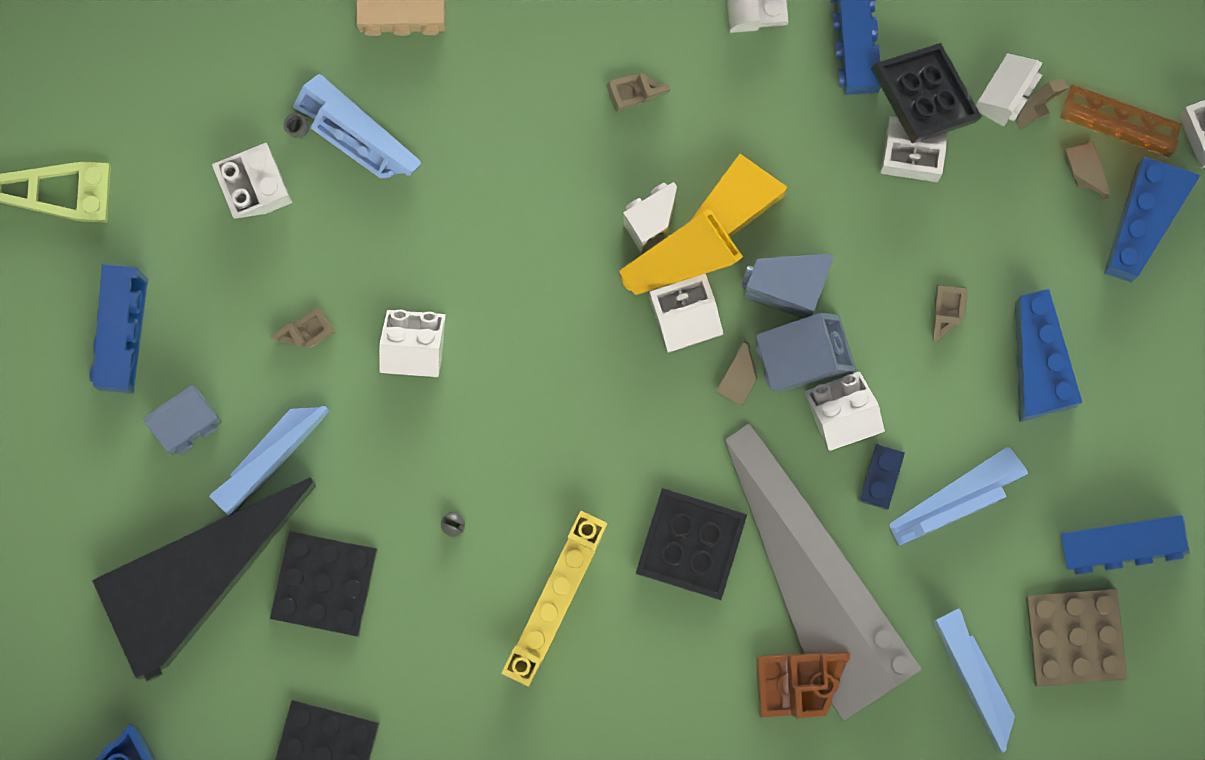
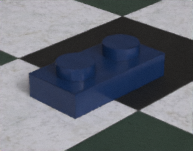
(882, 477)

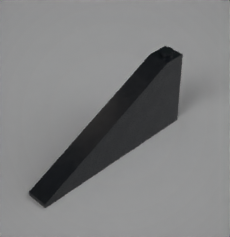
(173, 590)

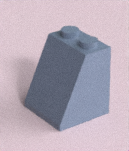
(788, 282)
(805, 352)

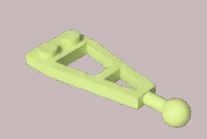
(92, 190)

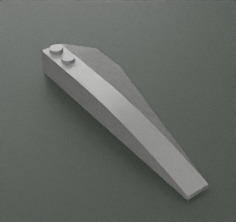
(817, 582)

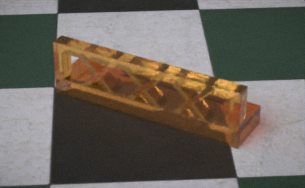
(1119, 127)

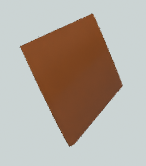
(798, 683)

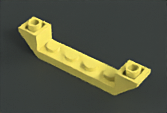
(555, 599)

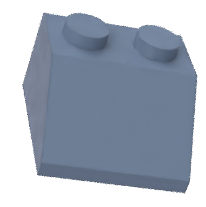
(182, 421)

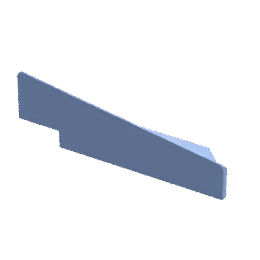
(353, 130)
(267, 457)
(960, 498)
(976, 677)

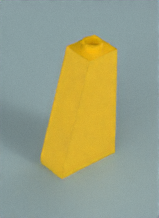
(742, 195)
(686, 253)

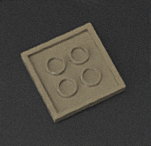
(1076, 637)

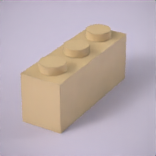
(401, 16)

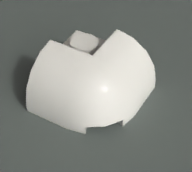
(752, 14)

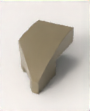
(634, 90)
(1036, 107)
(1087, 168)
(949, 309)
(306, 331)
(739, 377)

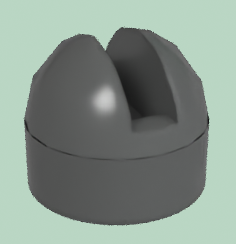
(292, 124)
(450, 530)

